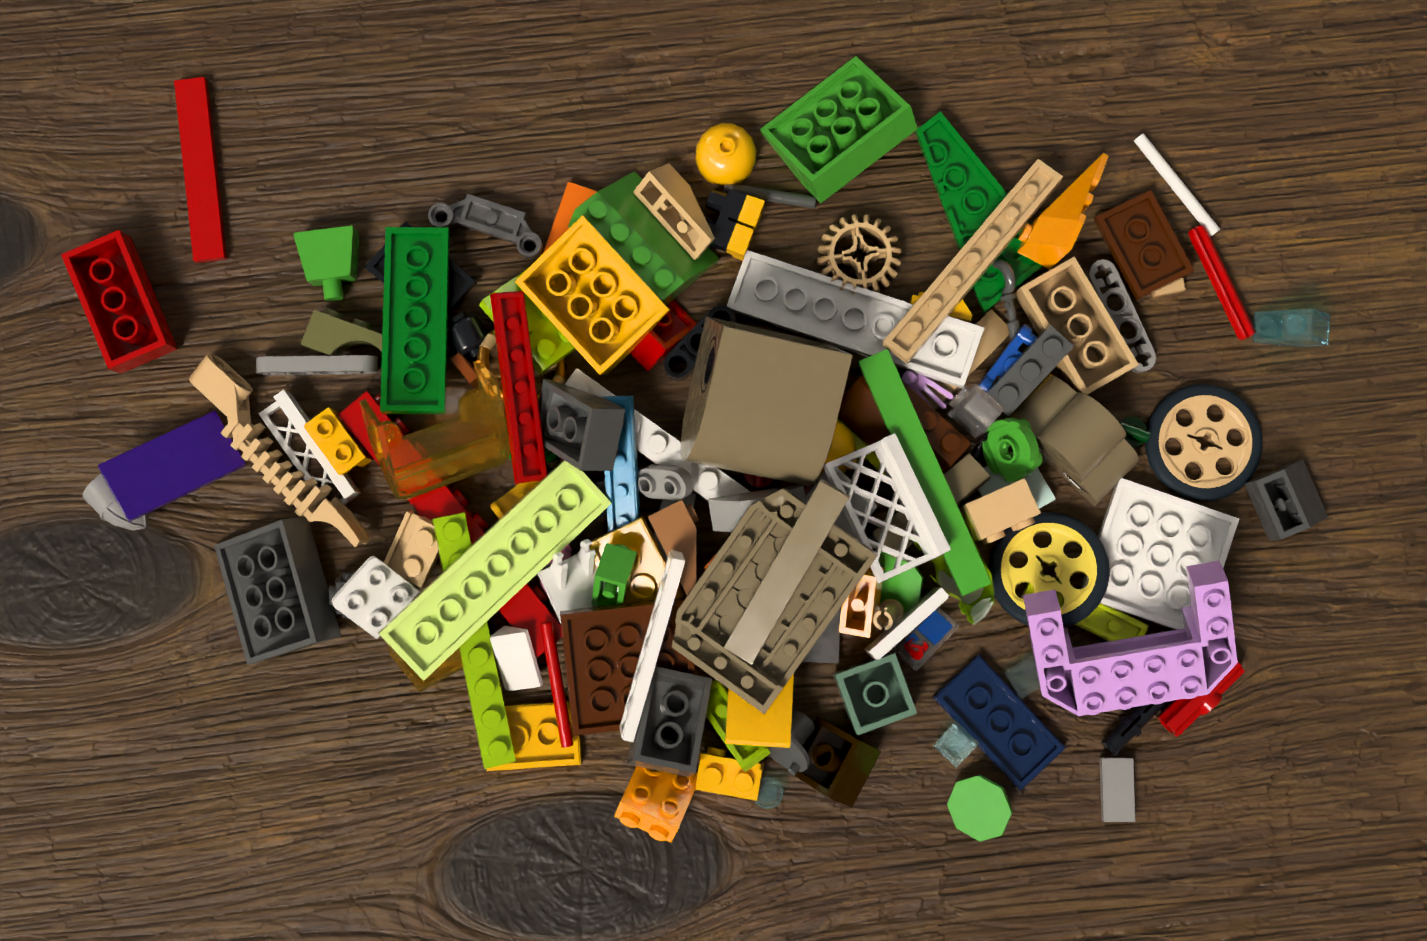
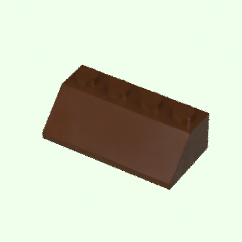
(863, 418)

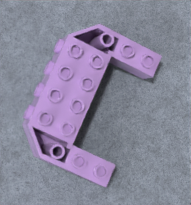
(1142, 667)

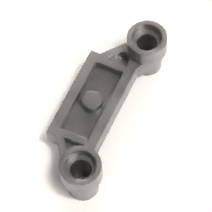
(488, 219)

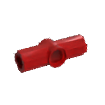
(1184, 712)

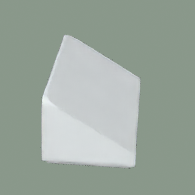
(516, 658)

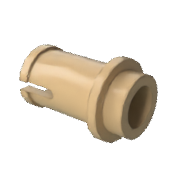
(889, 612)

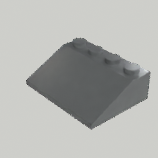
(277, 589)

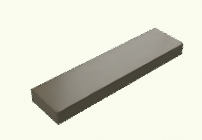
(962, 480)

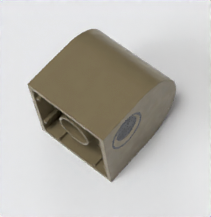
(763, 402)

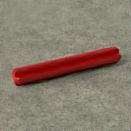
(1221, 282)

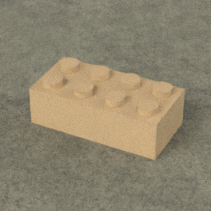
(1074, 309)

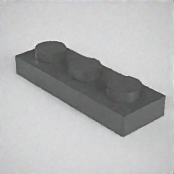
(1030, 369)

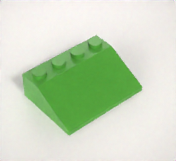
(840, 128)
(642, 239)

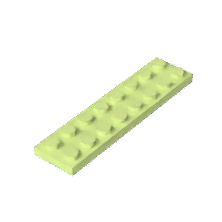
(494, 569)

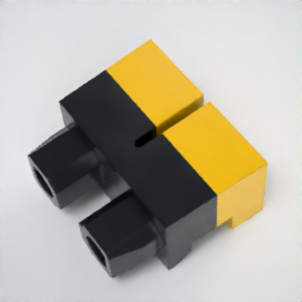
(736, 221)

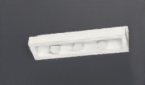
(298, 419)

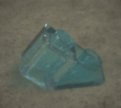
(1292, 327)

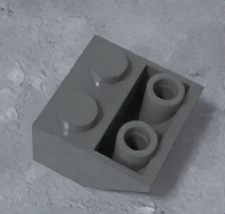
(1286, 501)

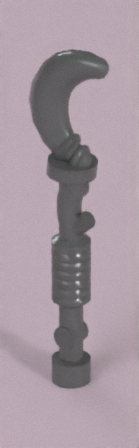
(1008, 296)

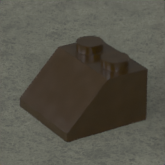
(837, 762)

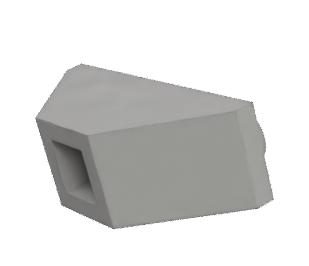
(730, 509)

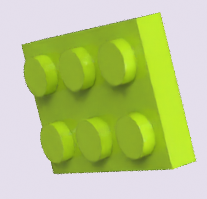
(546, 340)

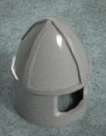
(102, 500)

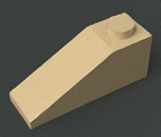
(675, 208)

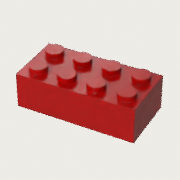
(119, 301)

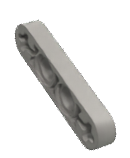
(1125, 314)
(317, 365)

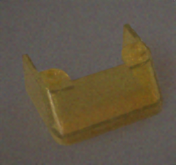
(447, 449)

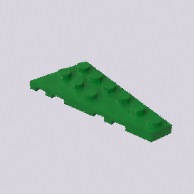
(968, 199)

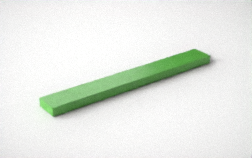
(902, 420)

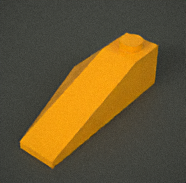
(1059, 225)

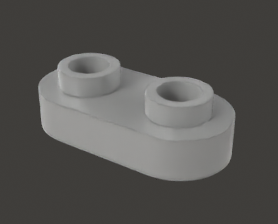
(658, 482)

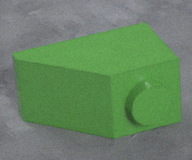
(613, 575)

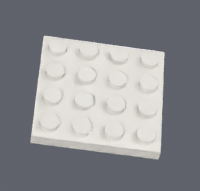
(1151, 543)

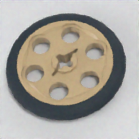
(1235, 415)

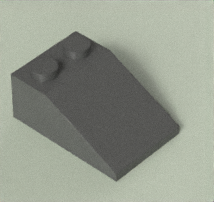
(580, 426)
(671, 723)

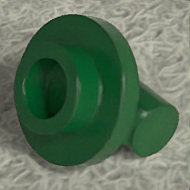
(1135, 431)

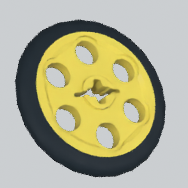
(1063, 529)

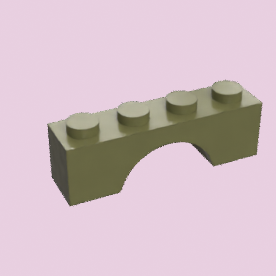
(333, 336)

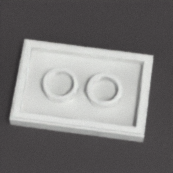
(907, 623)

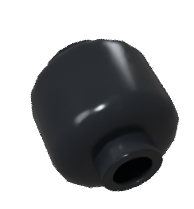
(466, 334)

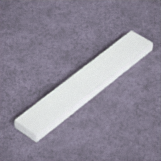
(651, 645)

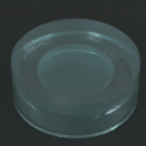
(770, 793)

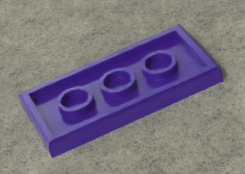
(170, 466)

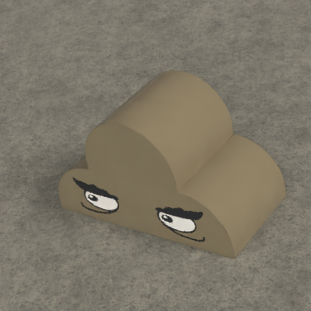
(1078, 437)

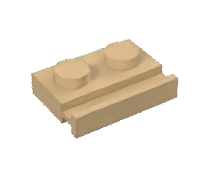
(414, 549)

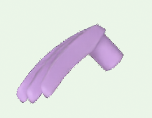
(919, 382)

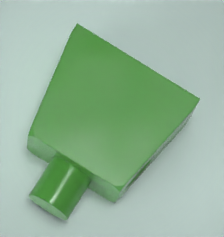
(329, 258)

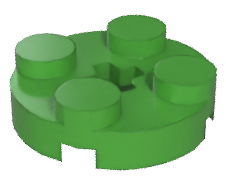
(1025, 453)

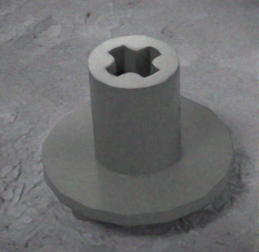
(795, 757)

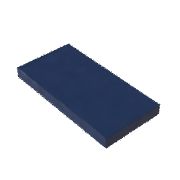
(999, 722)

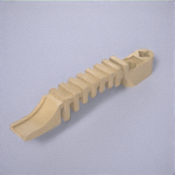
(231, 396)

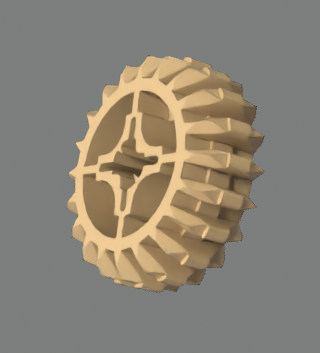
(872, 253)

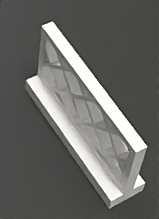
(906, 491)

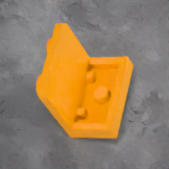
(656, 802)

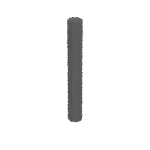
(773, 195)

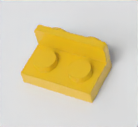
(337, 441)
(725, 776)

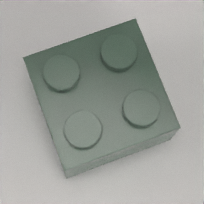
(874, 693)

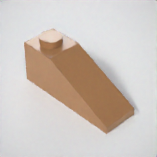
(678, 533)

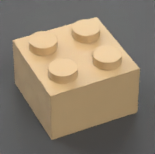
(999, 510)

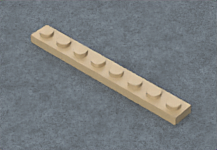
(972, 261)

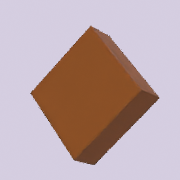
(465, 368)

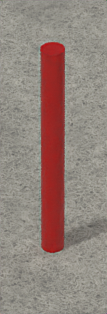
(556, 684)

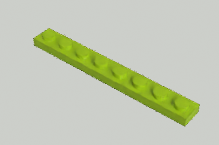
(477, 659)

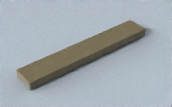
(787, 571)

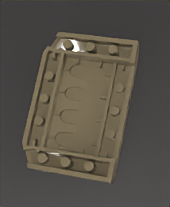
(733, 578)

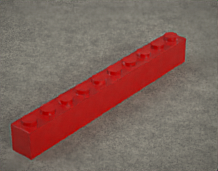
(528, 605)

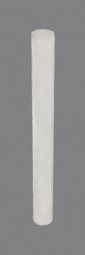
(1176, 184)

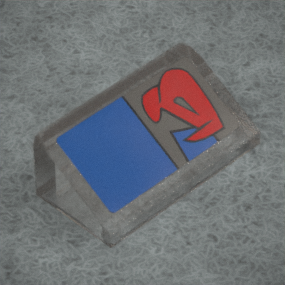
(925, 639)

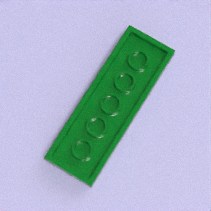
(415, 320)

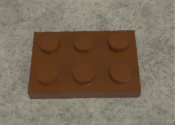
(1143, 245)

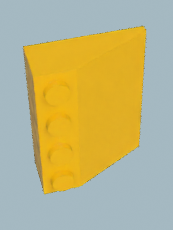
(592, 296)

